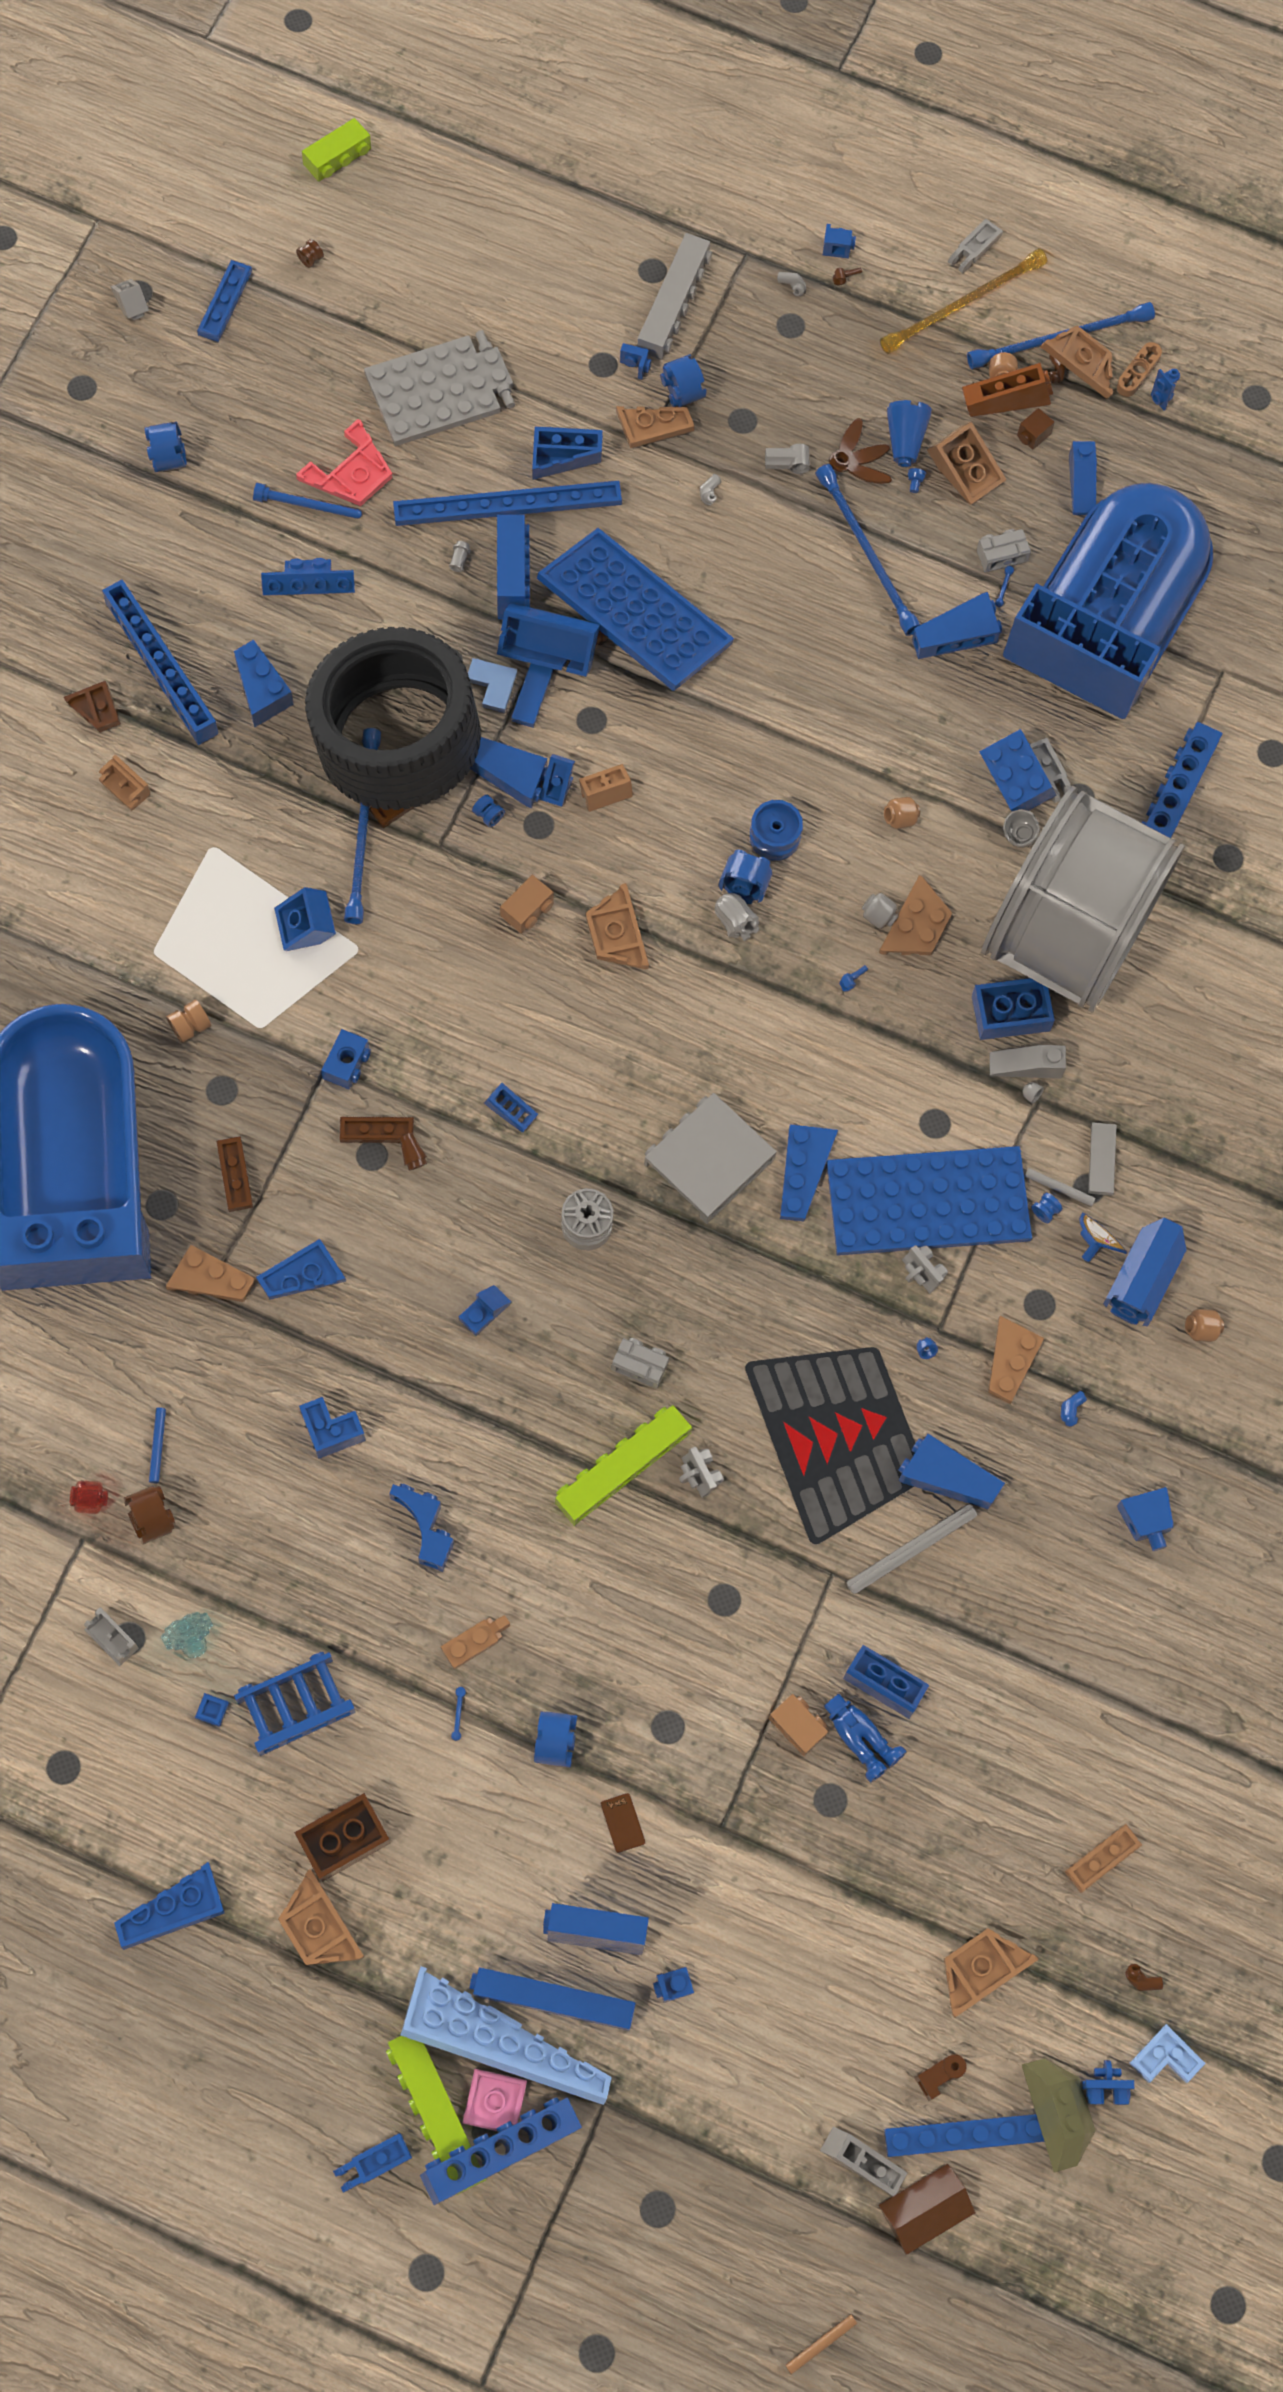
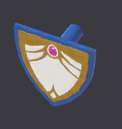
(1097, 1237)

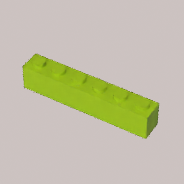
(623, 1464)
(429, 2100)

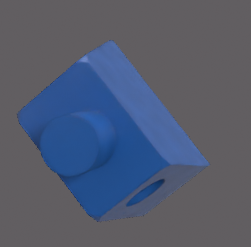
(1148, 1517)

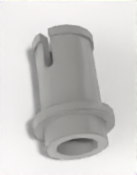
(461, 550)

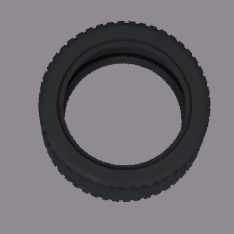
(383, 662)

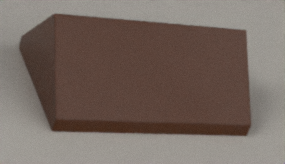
(927, 2208)

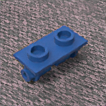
(1164, 387)

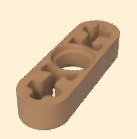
(1139, 360)

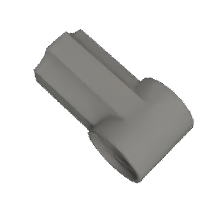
(793, 458)

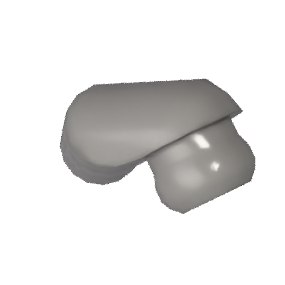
(794, 280)

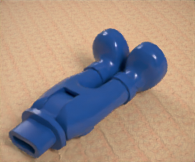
(852, 1726)

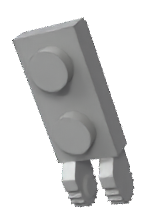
(976, 244)
(1051, 766)

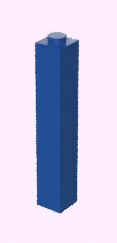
(552, 1999)

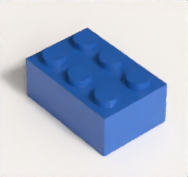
(1017, 772)
(1012, 1008)

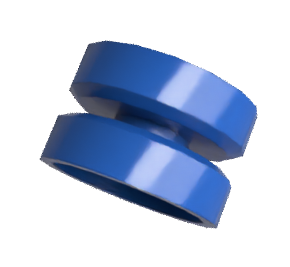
(776, 830)

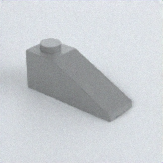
(1029, 1062)
(863, 2161)

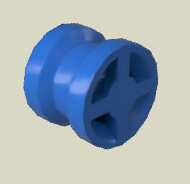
(1046, 1208)

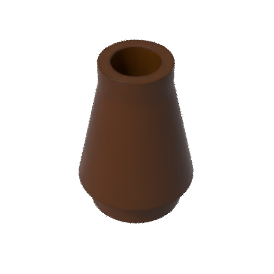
(412, 1152)

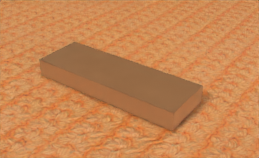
(1103, 1858)

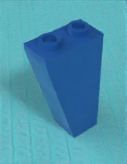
(959, 629)
(511, 770)
(949, 1474)

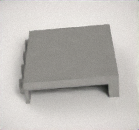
(710, 1156)

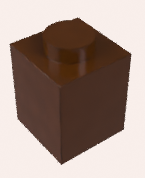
(1035, 429)

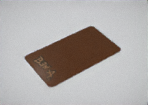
(622, 1822)

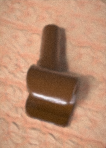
(840, 275)

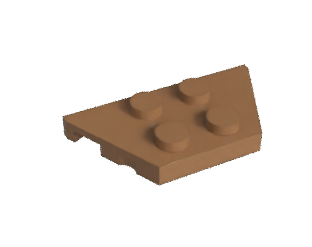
(1083, 357)
(918, 922)
(616, 930)
(316, 1926)
(982, 1968)

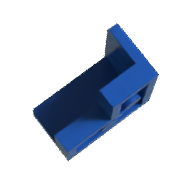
(330, 1434)

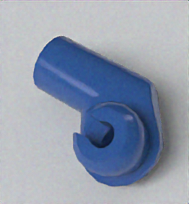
(1069, 1408)

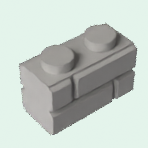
(1003, 550)
(640, 1362)

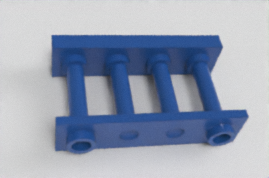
(315, 1718)

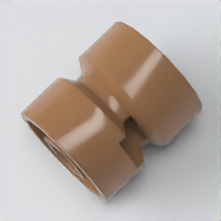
(188, 1021)

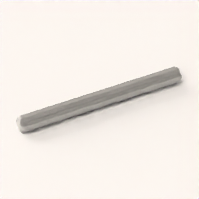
(911, 1549)

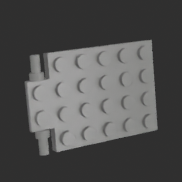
(440, 388)

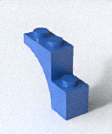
(425, 1509)

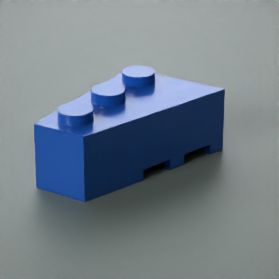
(564, 450)
(261, 683)

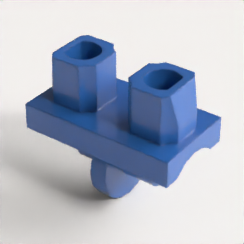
(1096, 2088)

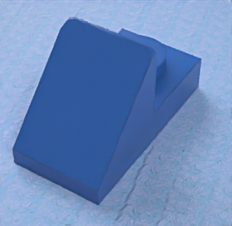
(557, 780)
(484, 1310)

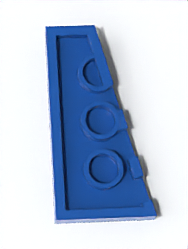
(805, 1160)
(173, 1909)

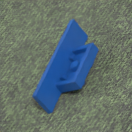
(308, 578)

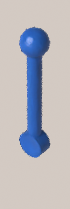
(1008, 571)
(460, 1693)

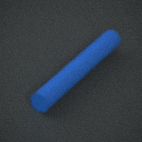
(157, 1445)

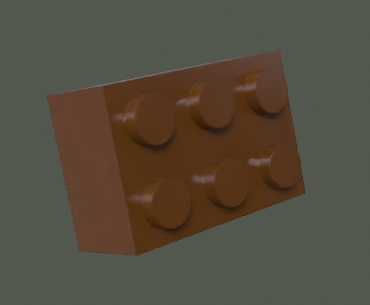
(342, 1837)

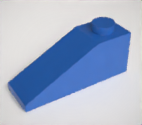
(1083, 476)

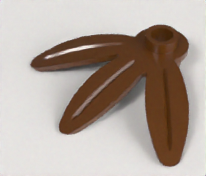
(850, 461)

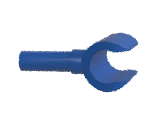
(847, 981)

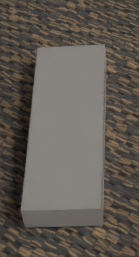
(1102, 1159)

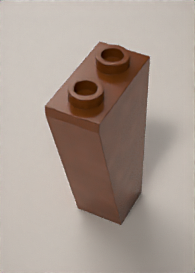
(1009, 392)

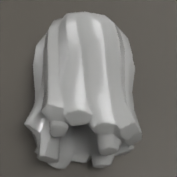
(736, 916)

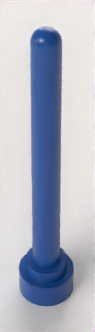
(263, 493)

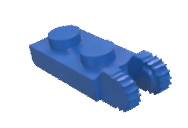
(376, 2161)

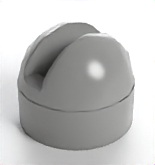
(1032, 1092)

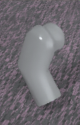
(707, 489)

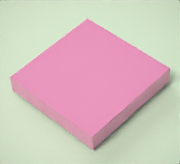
(494, 2100)

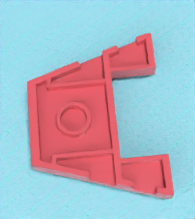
(355, 477)

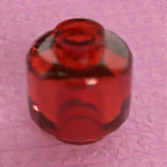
(88, 1497)

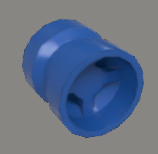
(488, 810)

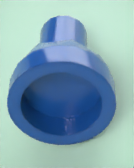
(916, 476)

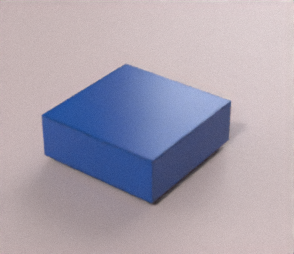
(212, 1710)

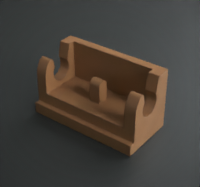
(124, 783)
(606, 787)

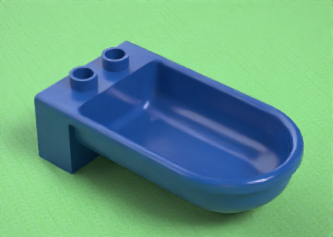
(1115, 596)
(68, 1153)

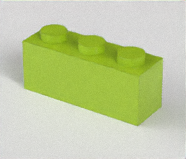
(336, 150)

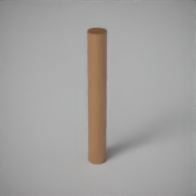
(820, 2344)

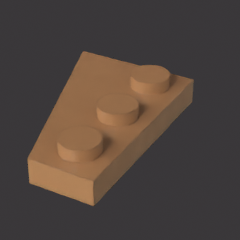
(651, 425)
(210, 1276)
(1013, 1355)

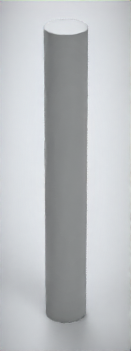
(1060, 1187)

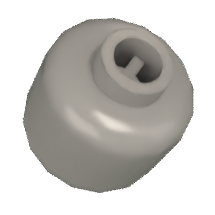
(880, 910)

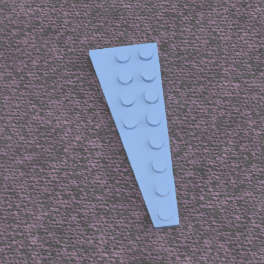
(481, 2033)

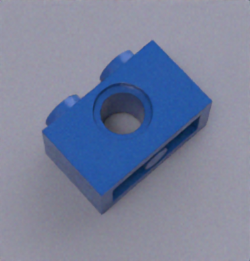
(346, 1045)

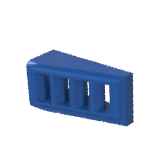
(509, 1095)

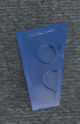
(301, 1272)

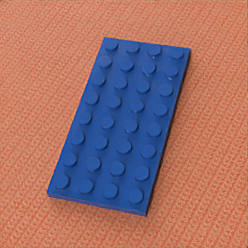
(635, 609)
(928, 1200)

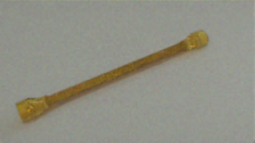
(894, 340)

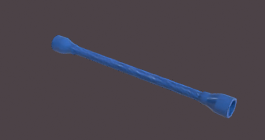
(1142, 313)
(828, 479)
(354, 910)

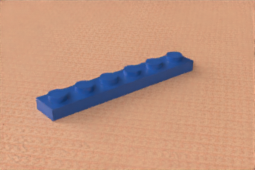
(962, 2135)

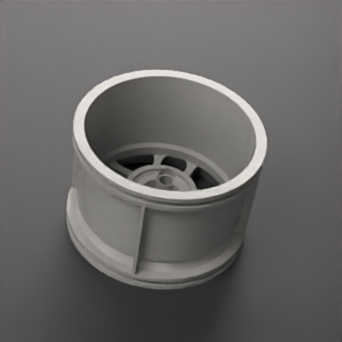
(1081, 898)

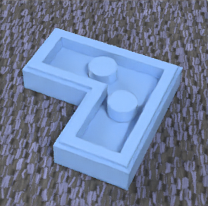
(498, 681)
(1169, 2050)

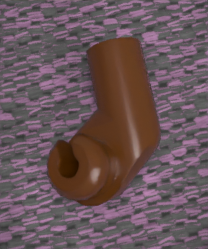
(1058, 374)
(1141, 1981)

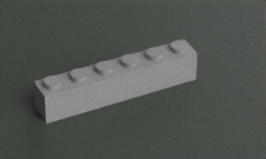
(674, 295)

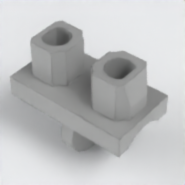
(922, 1270)
(697, 1472)

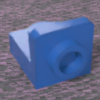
(635, 357)
(673, 1985)

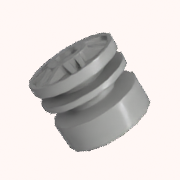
(590, 1232)

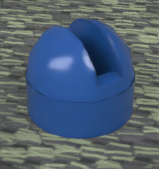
(928, 1353)

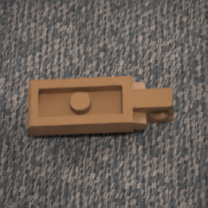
(474, 1641)

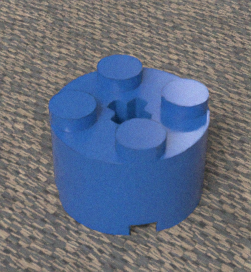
(683, 381)
(165, 446)
(746, 876)
(555, 1739)

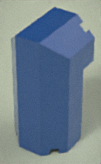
(1147, 1272)

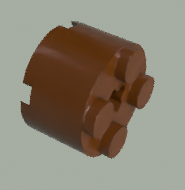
(149, 1514)

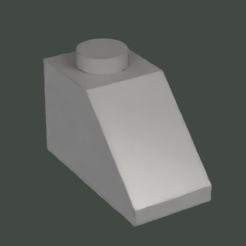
(130, 299)

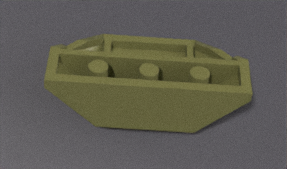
(1060, 2112)

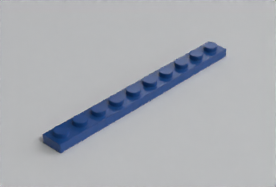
(507, 503)

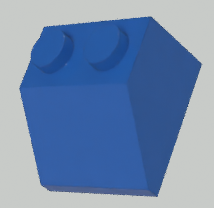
(305, 919)

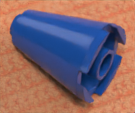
(907, 429)

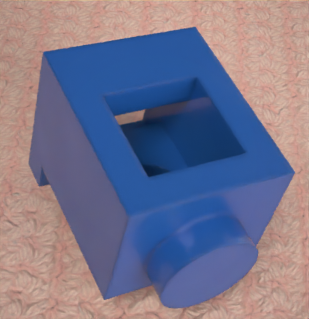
(838, 242)

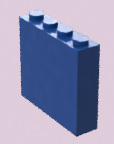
(595, 1928)

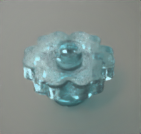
(188, 1634)

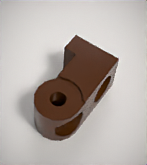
(947, 2069)

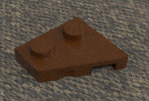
(95, 706)

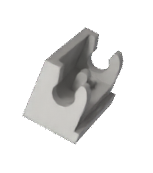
(110, 1637)

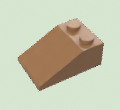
(967, 463)

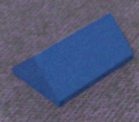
(886, 1681)

